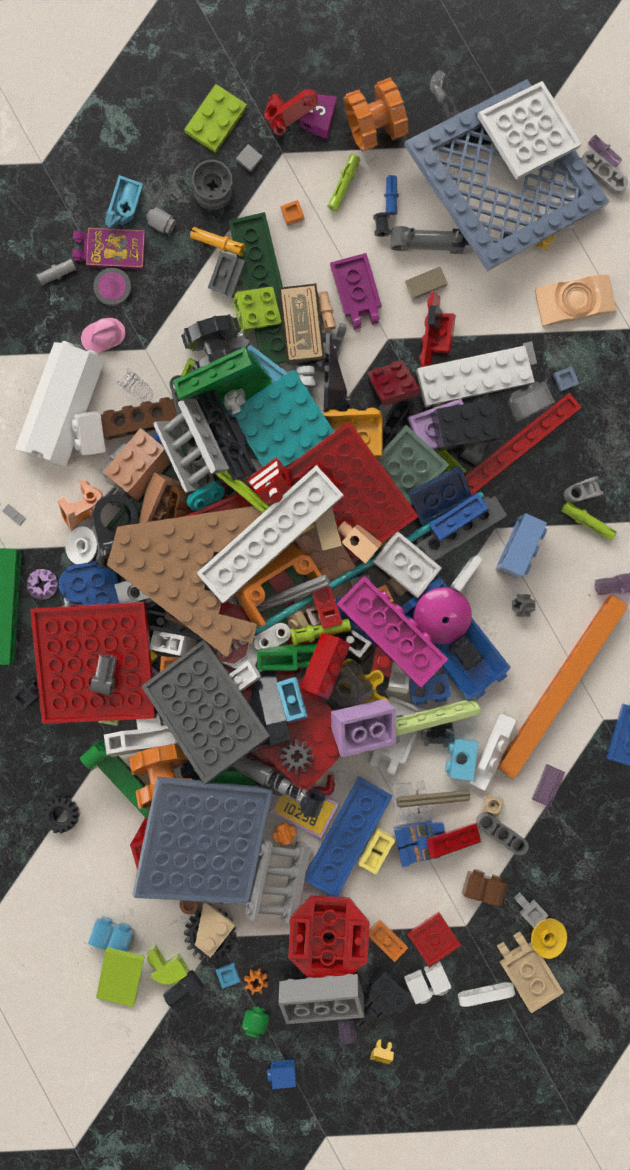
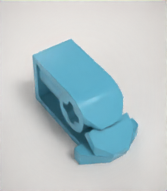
(125, 195)

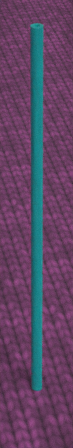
(337, 582)

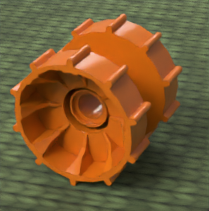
(385, 111)
(155, 762)

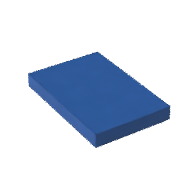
(620, 744)

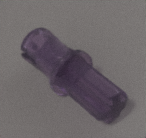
(604, 150)

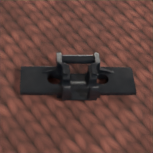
(228, 433)

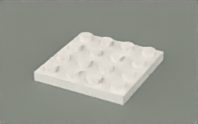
(529, 130)

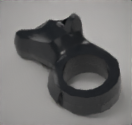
(104, 536)

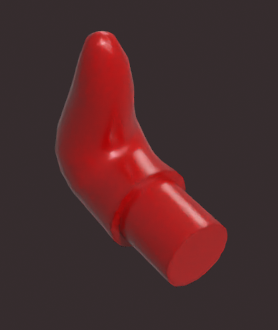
(330, 786)

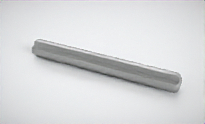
(293, 593)

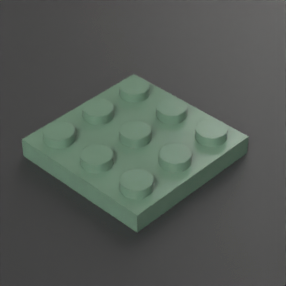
(411, 461)

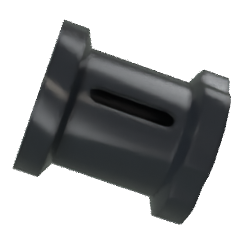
(382, 225)

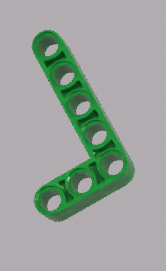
(116, 771)

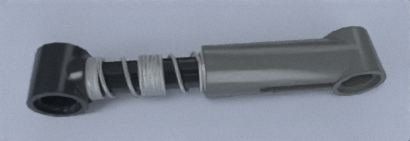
(310, 800)

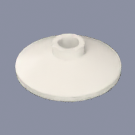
(76, 547)

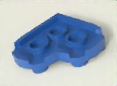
(88, 584)

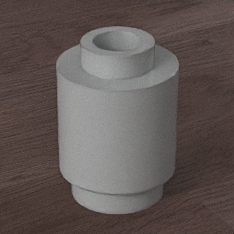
(160, 220)

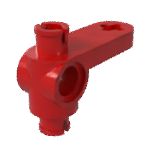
(283, 114)

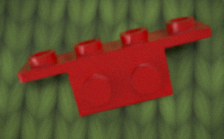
(437, 340)

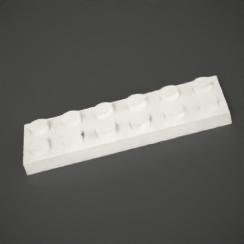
(474, 376)

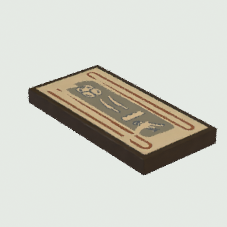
(301, 323)

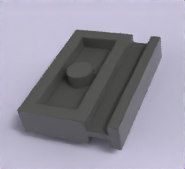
(227, 274)

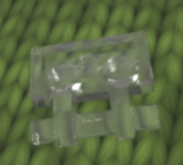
(406, 814)

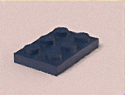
(439, 495)

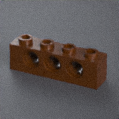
(131, 427)

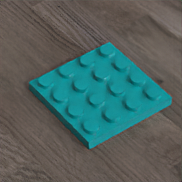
(282, 421)

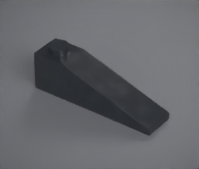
(334, 386)
(269, 708)

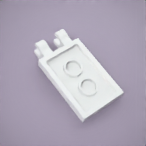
(399, 751)

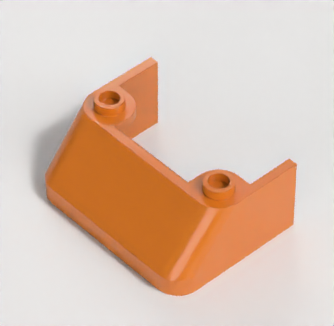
(252, 592)

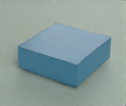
(228, 975)

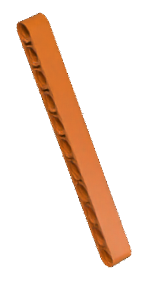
(561, 686)

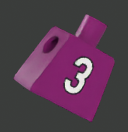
(321, 117)

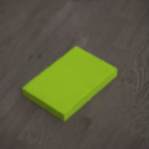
(120, 976)

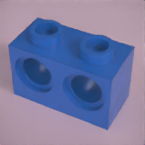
(429, 693)

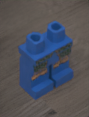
(412, 840)

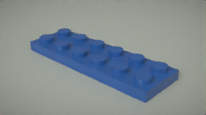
(347, 837)

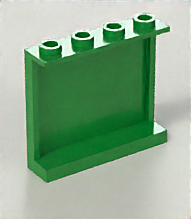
(223, 375)

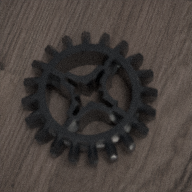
(193, 927)

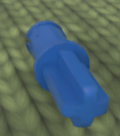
(391, 195)

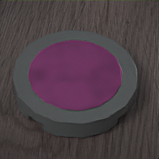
(112, 287)

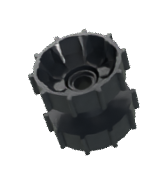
(211, 337)

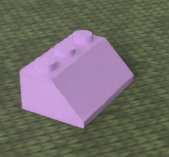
(364, 727)

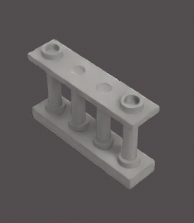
(204, 438)
(294, 887)

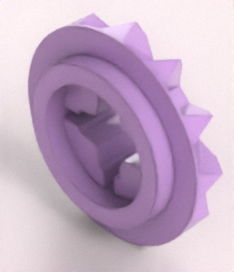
(49, 588)

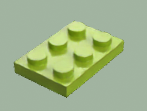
(215, 118)

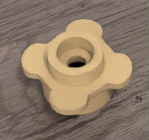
(498, 802)

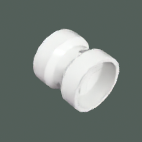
(306, 375)

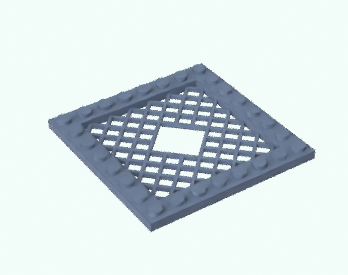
(489, 249)

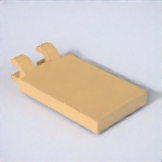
(529, 974)

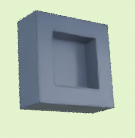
(565, 379)

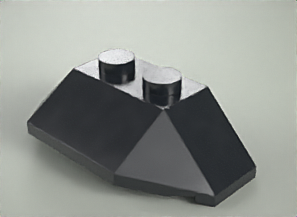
(395, 418)
(157, 622)

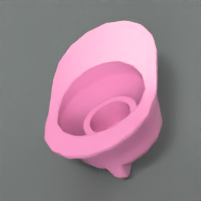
(103, 335)

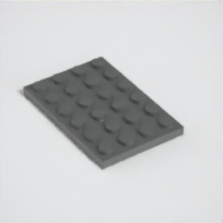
(205, 711)

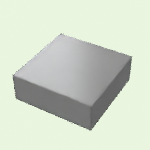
(249, 158)

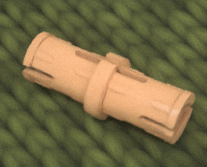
(326, 311)

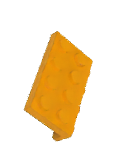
(367, 423)

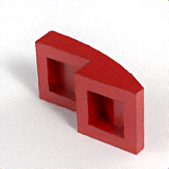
(326, 607)

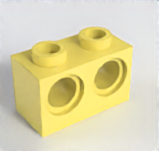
(376, 850)

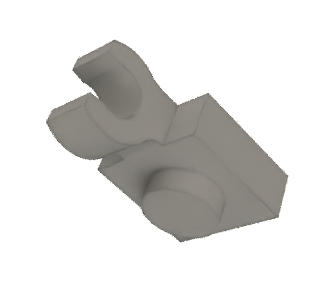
(531, 911)

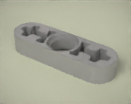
(618, 176)

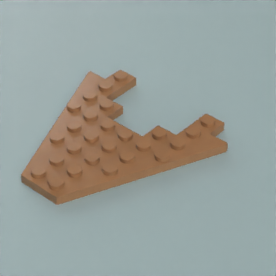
(164, 563)

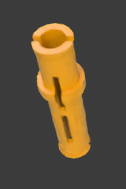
(224, 243)

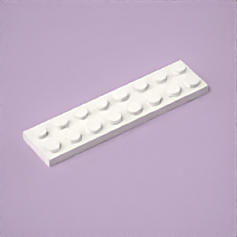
(270, 534)

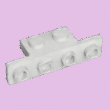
(493, 751)

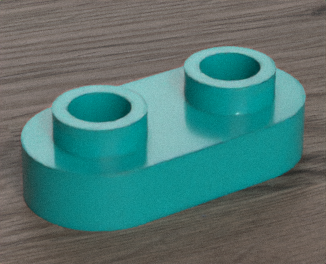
(205, 496)

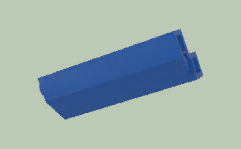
(474, 681)

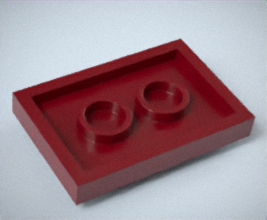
(393, 383)

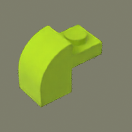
(167, 971)

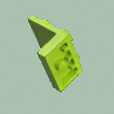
(256, 309)

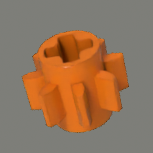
(284, 833)
(261, 983)

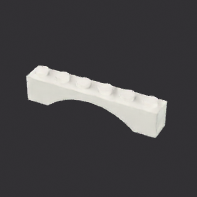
(137, 740)

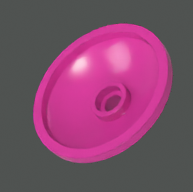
(439, 604)

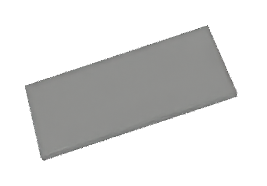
(530, 352)
(14, 514)

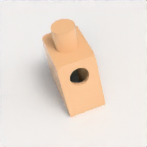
(367, 543)

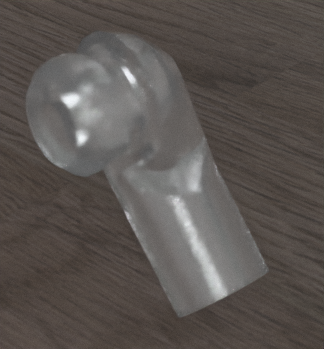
(436, 84)

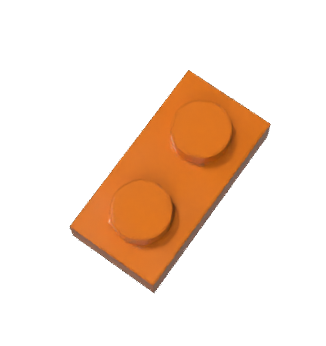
(387, 940)

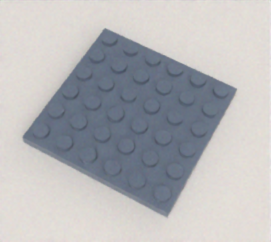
(202, 841)

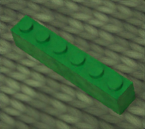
(9, 593)

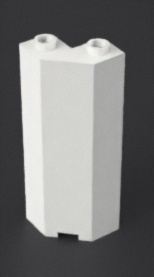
(62, 391)

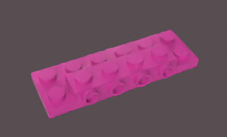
(392, 631)

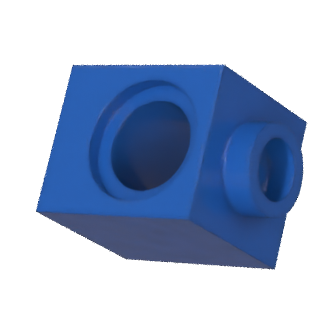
(282, 1074)

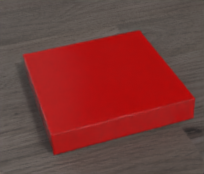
(434, 939)

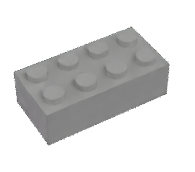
(321, 999)

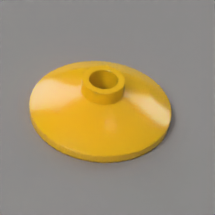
(555, 941)

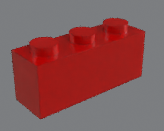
(325, 665)

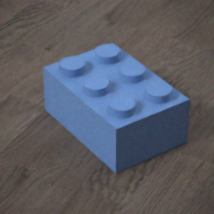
(522, 546)

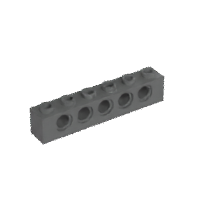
(494, 514)

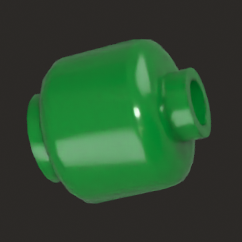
(255, 1022)

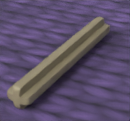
(433, 798)

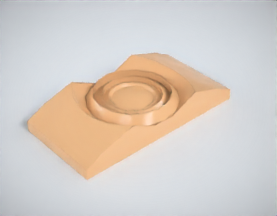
(575, 299)

